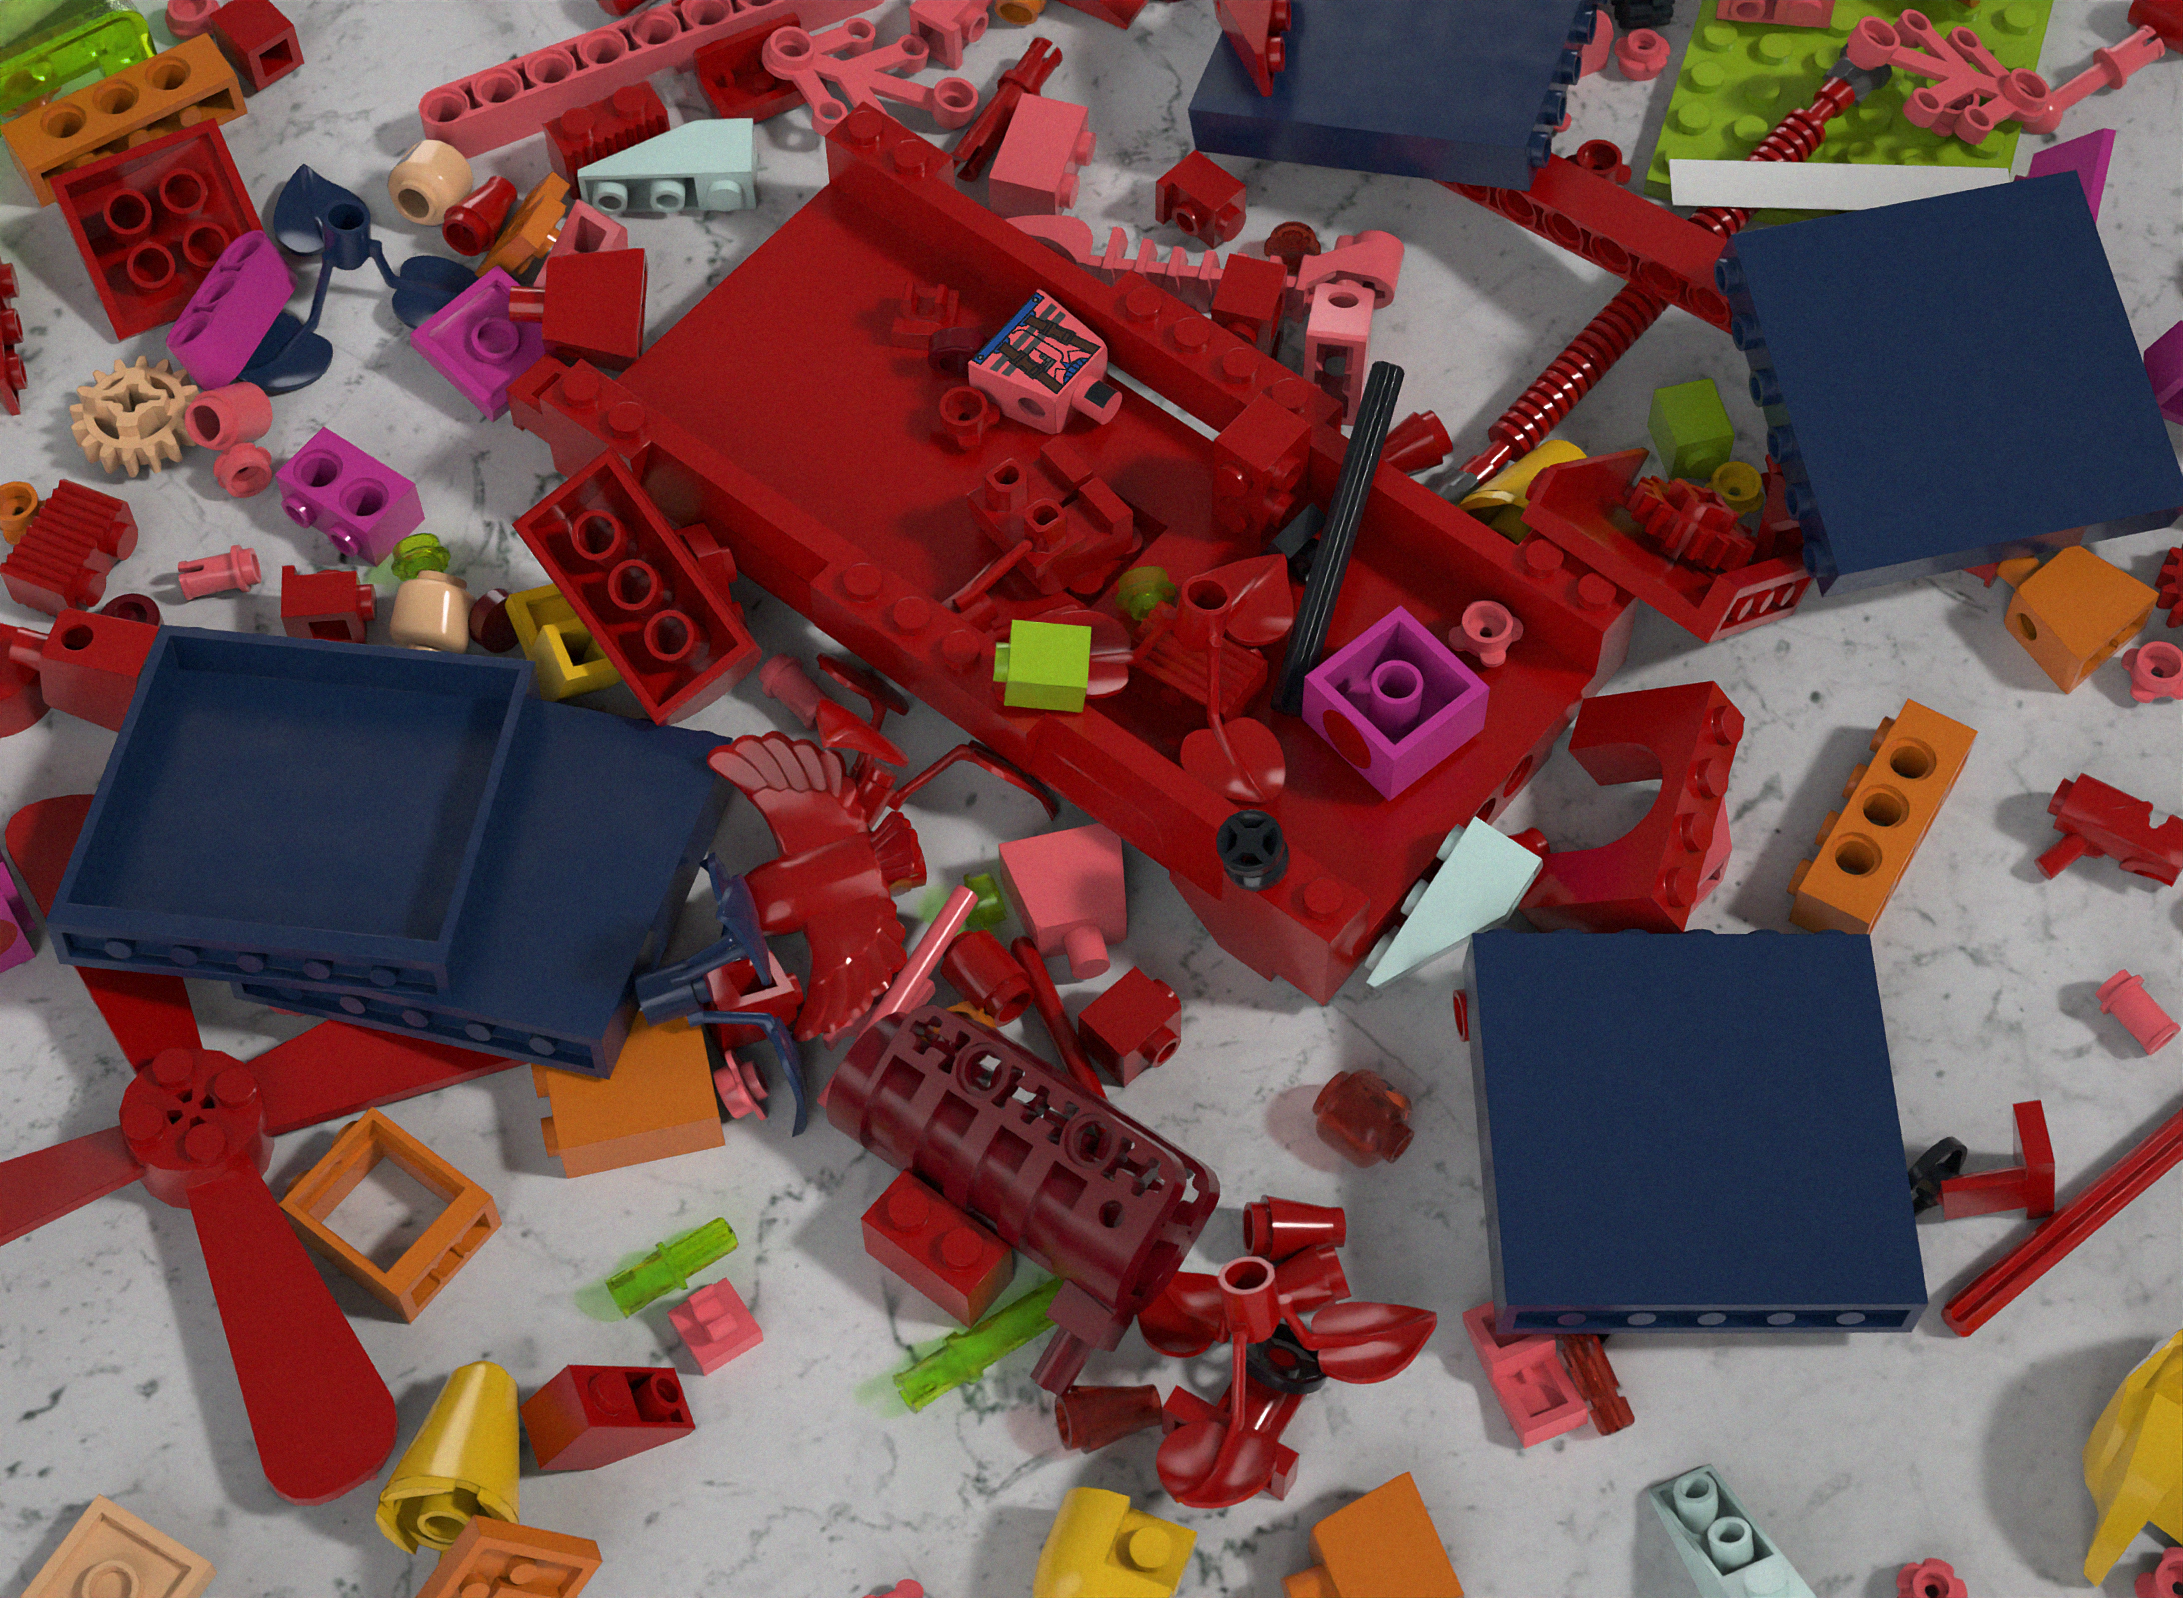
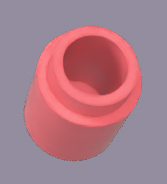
(228, 416)

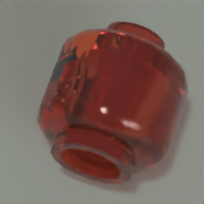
(1363, 1118)

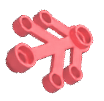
(803, 59)
(2014, 95)

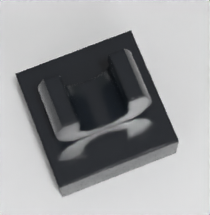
(1298, 542)

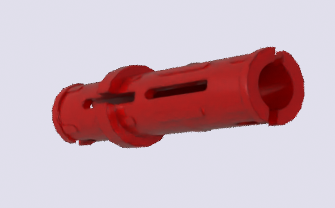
(993, 122)

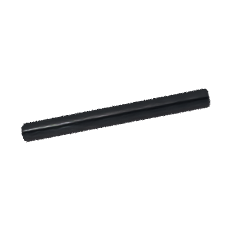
(1338, 536)

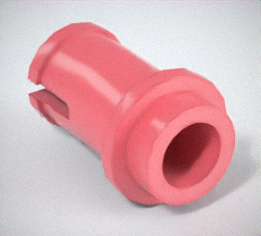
(220, 573)
(787, 681)
(2137, 1011)

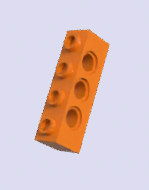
(124, 112)
(1918, 744)

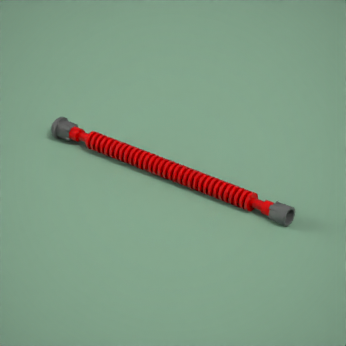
(1634, 309)

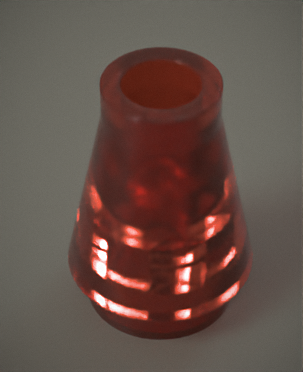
(1103, 1414)

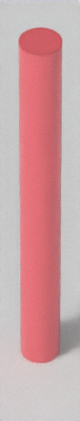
(920, 963)

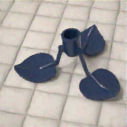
(328, 218)
(685, 986)

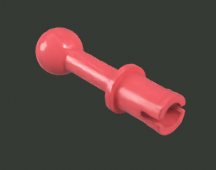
(2110, 68)

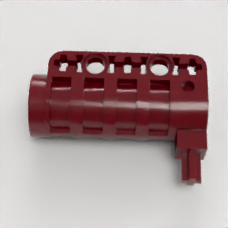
(1026, 1176)

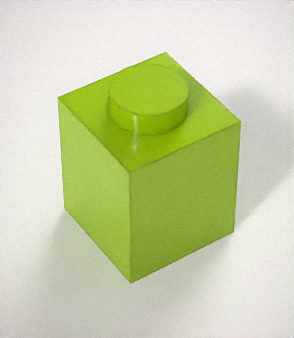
(1690, 429)
(1044, 665)

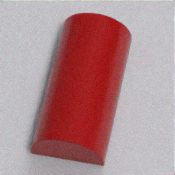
(639, 590)

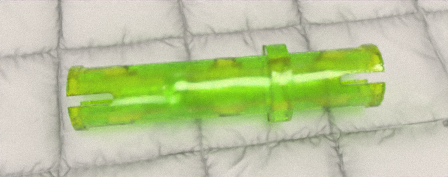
(968, 1354)

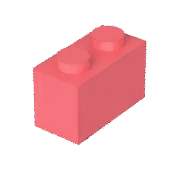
(1041, 158)

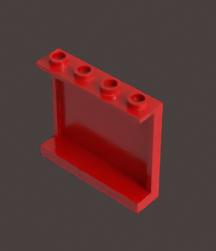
(1585, 513)

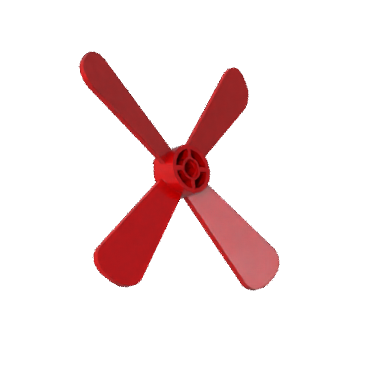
(200, 1141)

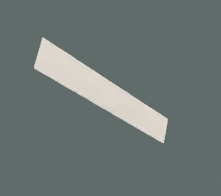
(1818, 184)

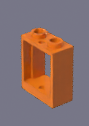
(435, 1254)

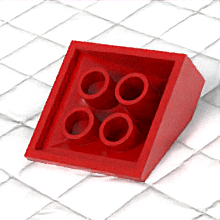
(155, 223)

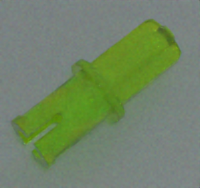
(670, 1266)

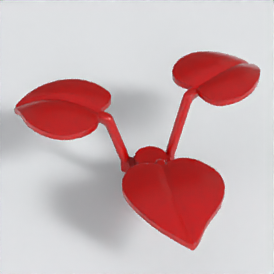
(1253, 608)
(845, 729)
(1356, 1343)

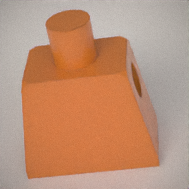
(2074, 611)
(1377, 1550)

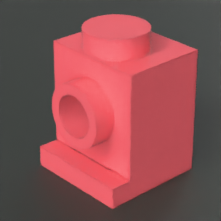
(949, 26)

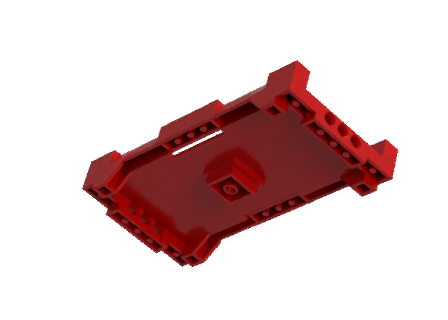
(817, 468)

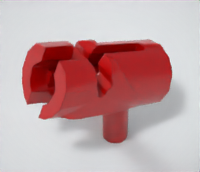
(2114, 824)

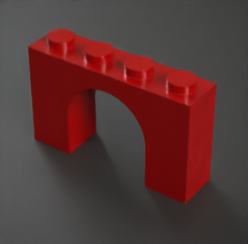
(1654, 870)

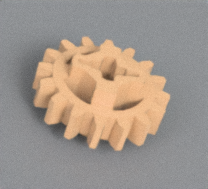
(135, 416)

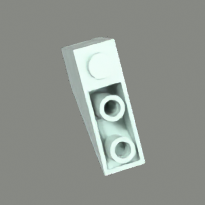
(685, 169)
(1470, 894)
(1722, 1540)

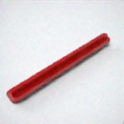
(2065, 1229)

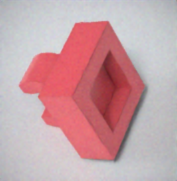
(715, 1326)

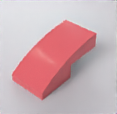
(1526, 1378)

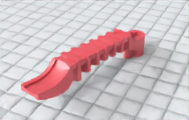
(1368, 258)

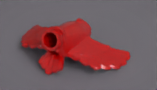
(829, 874)

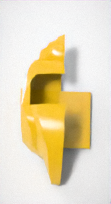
(2137, 1457)

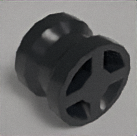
(1247, 835)

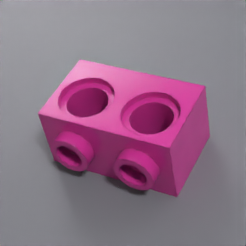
(337, 488)

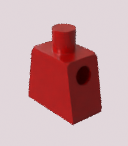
(589, 306)
(87, 663)

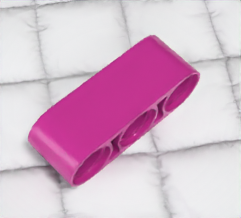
(232, 310)

